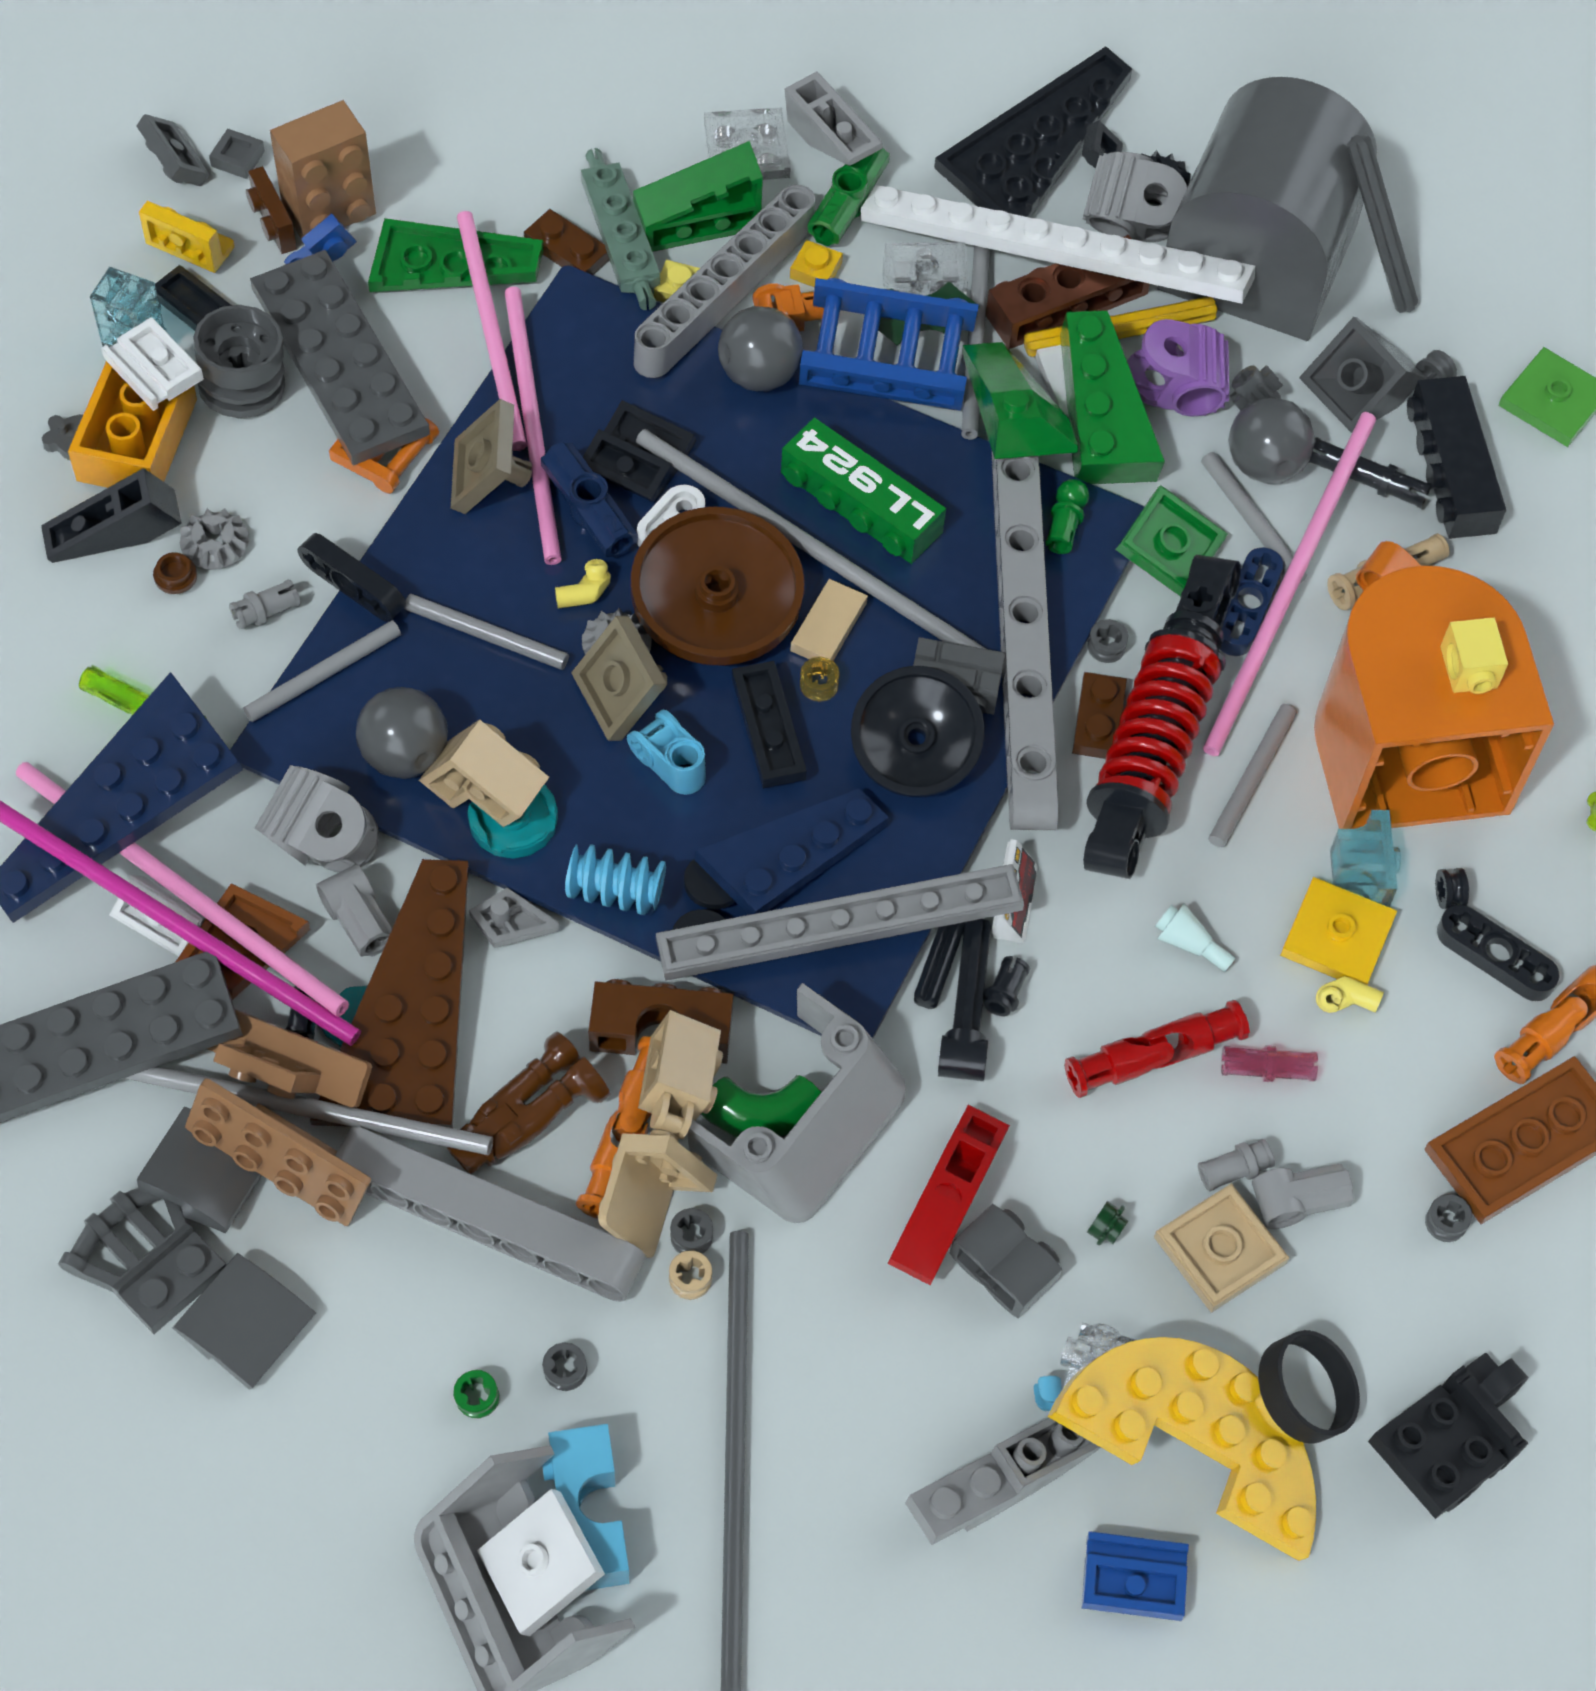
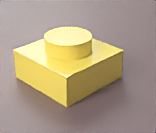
(672, 278)

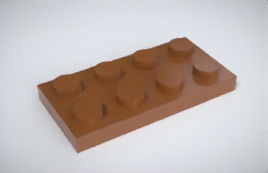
(1520, 1141)

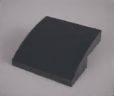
(628, 464)

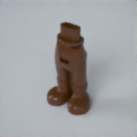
(517, 1124)

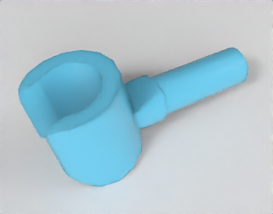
(1047, 1391)

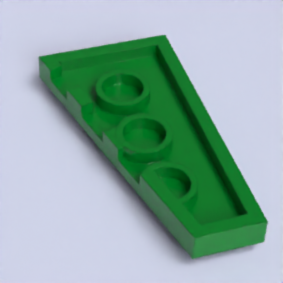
(434, 257)

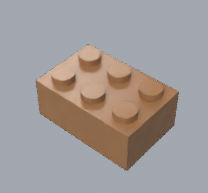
(323, 168)

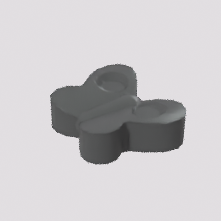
(61, 434)

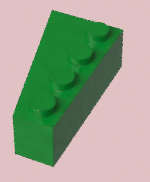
(1105, 405)

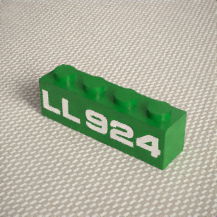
(862, 491)

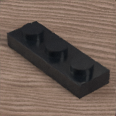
(768, 724)

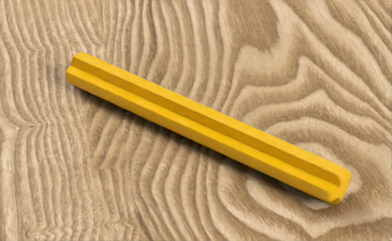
(1134, 322)

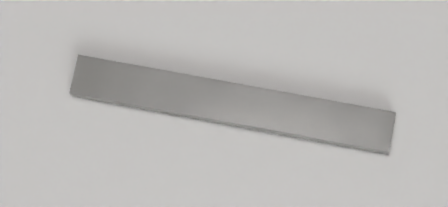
(839, 922)

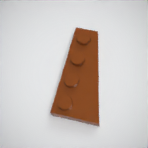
(263, 917)

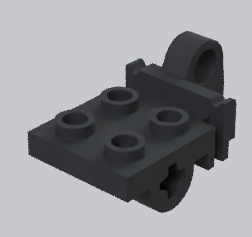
(1454, 1435)

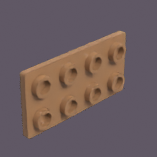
(278, 1151)

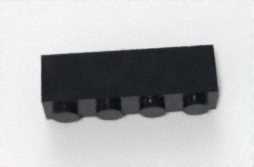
(1456, 457)

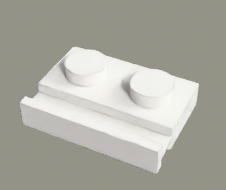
(152, 363)

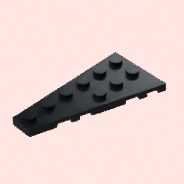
(1028, 147)

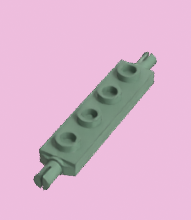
(620, 228)

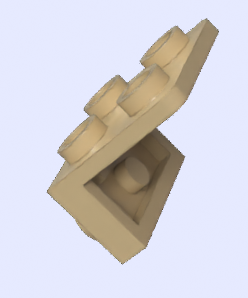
(643, 1183)

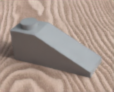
(828, 121)

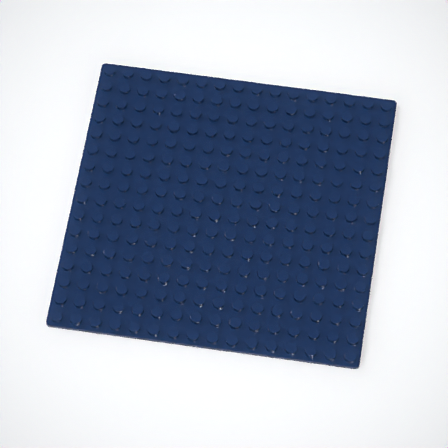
(604, 795)

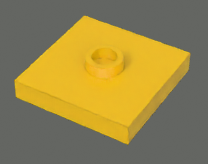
(1338, 932)

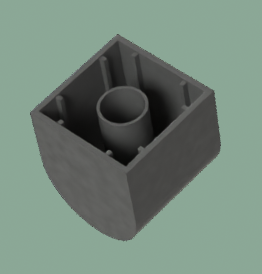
(1276, 197)

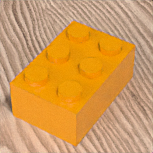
(124, 434)

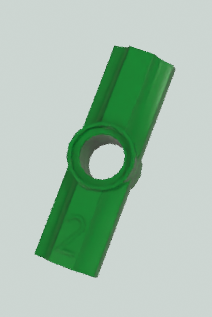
(846, 197)

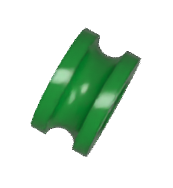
(467, 1380)

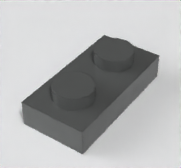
(172, 150)

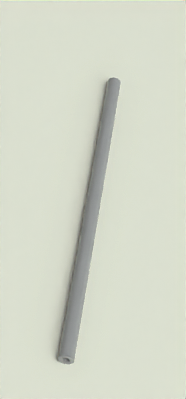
(804, 541)
(326, 1111)

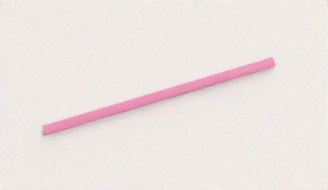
(1289, 585)
(206, 907)

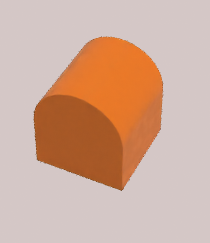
(1395, 728)

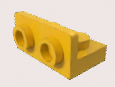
(184, 237)

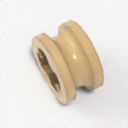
(696, 1287)

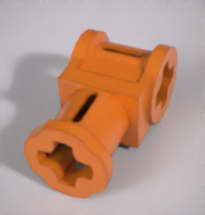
(789, 301)

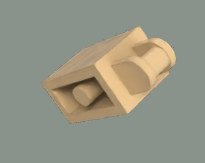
(680, 1073)

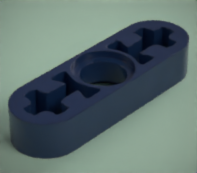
(1263, 591)

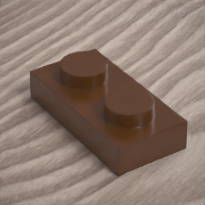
(275, 219)
(567, 243)
(1098, 714)

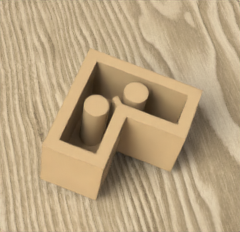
(486, 771)

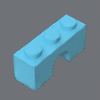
(580, 1466)

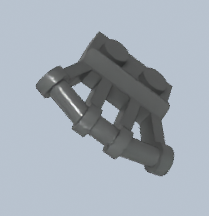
(164, 1278)

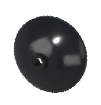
(925, 703)

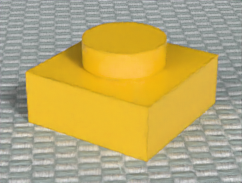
(815, 262)

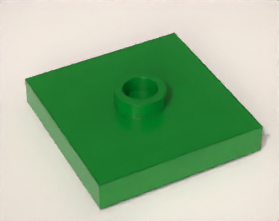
(1168, 538)

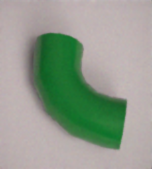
(778, 1111)

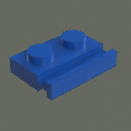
(1135, 1576)

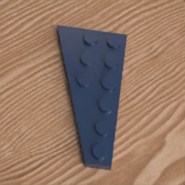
(136, 783)

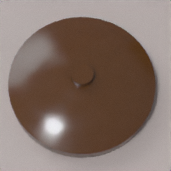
(717, 586)

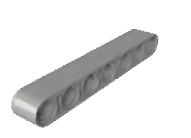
(723, 281)
(493, 1215)

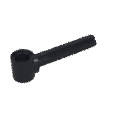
(964, 1046)

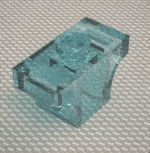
(1366, 859)

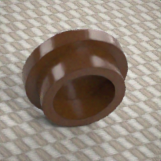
(174, 573)

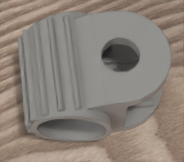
(1120, 195)
(308, 810)

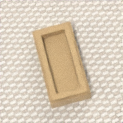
(829, 621)

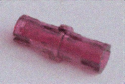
(1269, 1063)

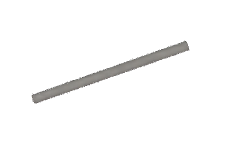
(979, 285)

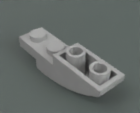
(998, 1479)

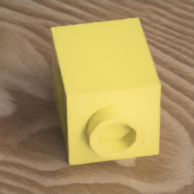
(1474, 655)

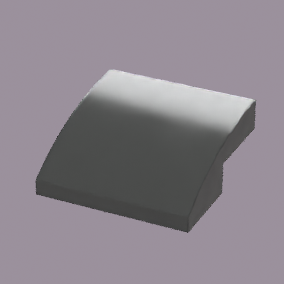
(197, 1177)
(244, 1320)

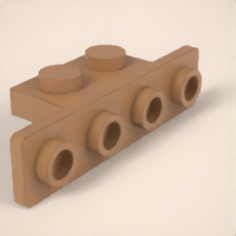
(292, 1063)

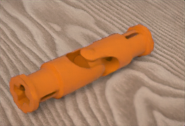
(1550, 1030)
(628, 1121)

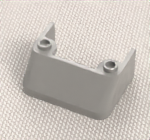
(806, 1167)
(469, 1600)

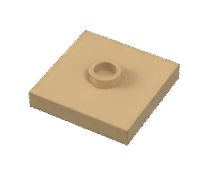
(1221, 1247)

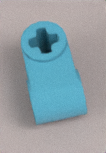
(665, 747)

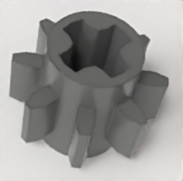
(1254, 384)

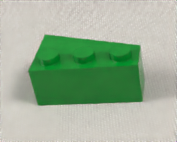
(702, 200)

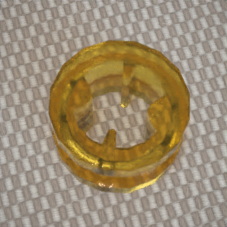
(821, 666)

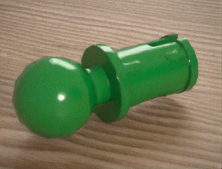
(1067, 515)

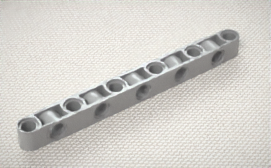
(1026, 646)

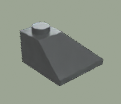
(1361, 374)

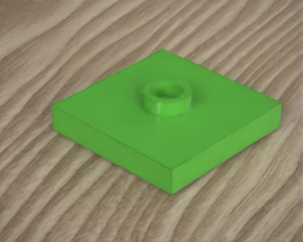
(1552, 397)

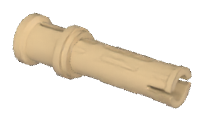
(1427, 551)

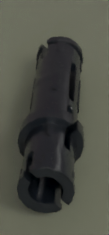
(1370, 473)

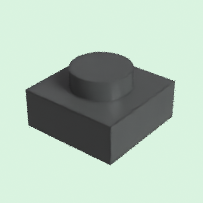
(236, 153)

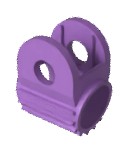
(1193, 378)

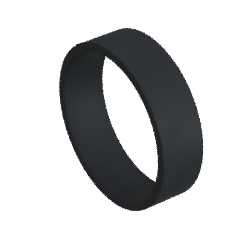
(1341, 1376)

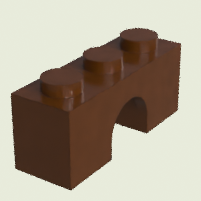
(625, 1010)

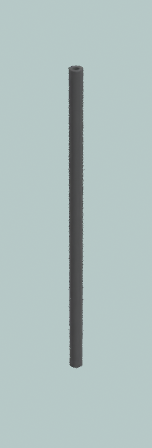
(734, 1463)

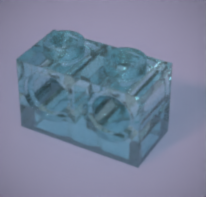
(123, 303)

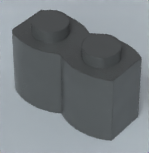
(1006, 1259)

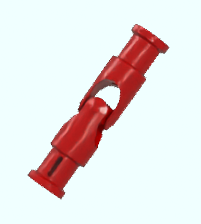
(1136, 1056)

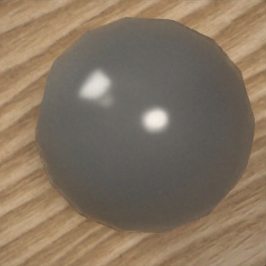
(760, 348)
(1271, 440)
(401, 732)

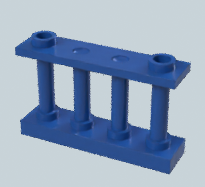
(884, 380)

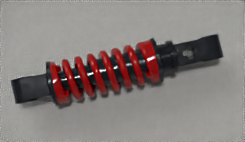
(1160, 721)

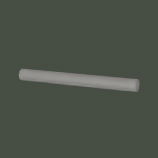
(1247, 508)
(486, 631)
(322, 671)
(1252, 775)

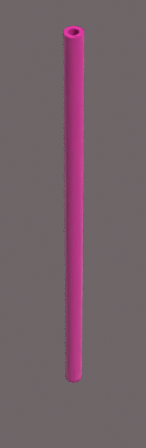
(178, 925)

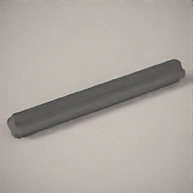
(1382, 222)

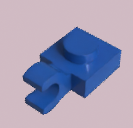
(328, 236)

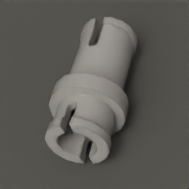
(259, 606)
(1240, 1163)

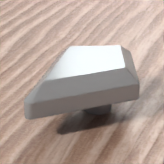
(511, 919)

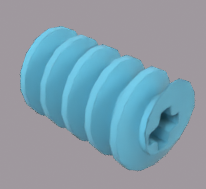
(614, 880)

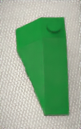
(1014, 407)

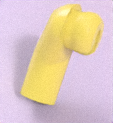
(588, 589)
(1347, 992)

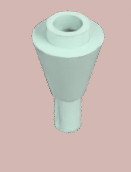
(1187, 933)

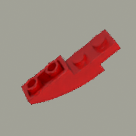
(948, 1194)

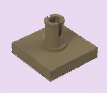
(485, 458)
(619, 678)

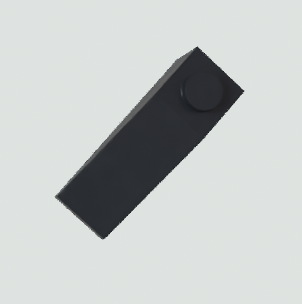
(113, 519)

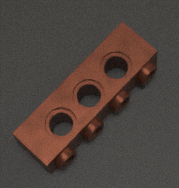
(1047, 293)

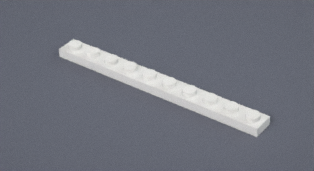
(1059, 243)

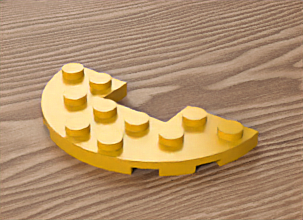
(1212, 1408)

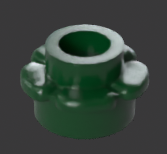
(1108, 1223)

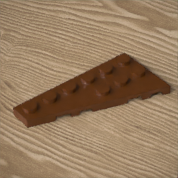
(415, 1001)

